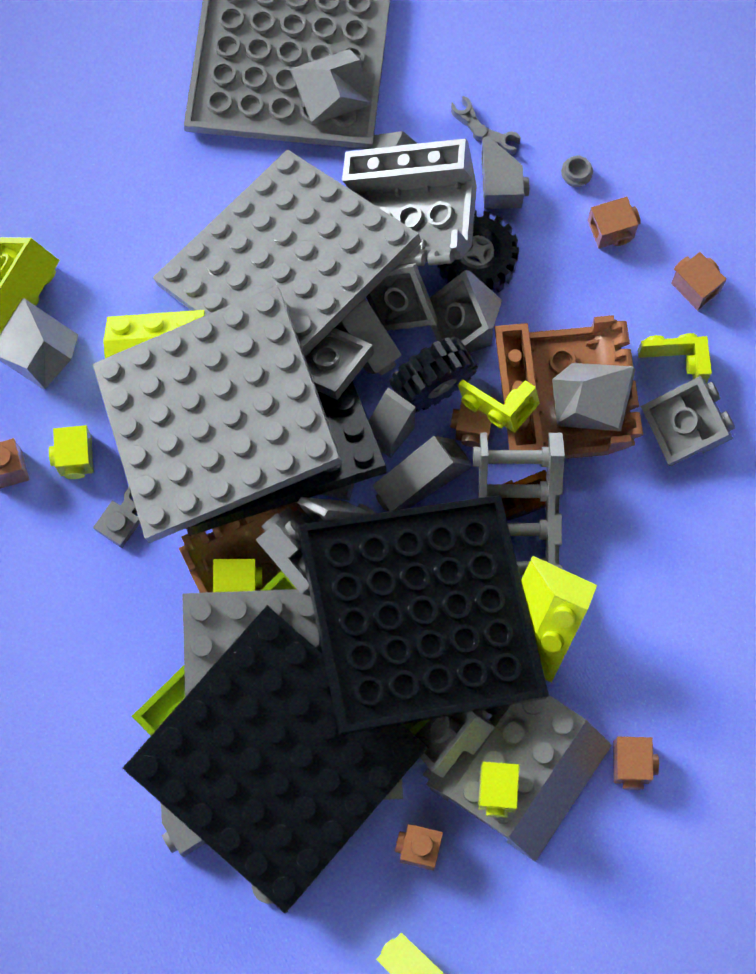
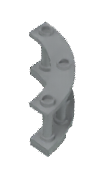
(548, 491)

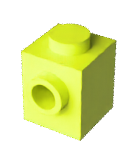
(72, 451)
(236, 575)
(498, 789)

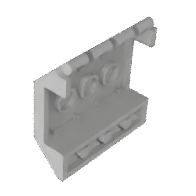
(423, 187)
(555, 761)

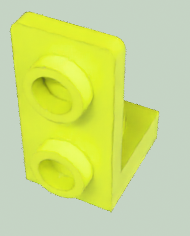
(687, 344)
(512, 414)

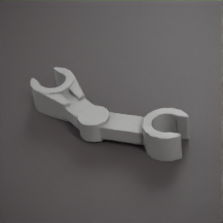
(479, 130)

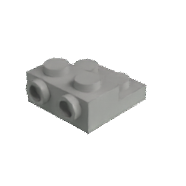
(688, 420)
(283, 545)
(452, 735)

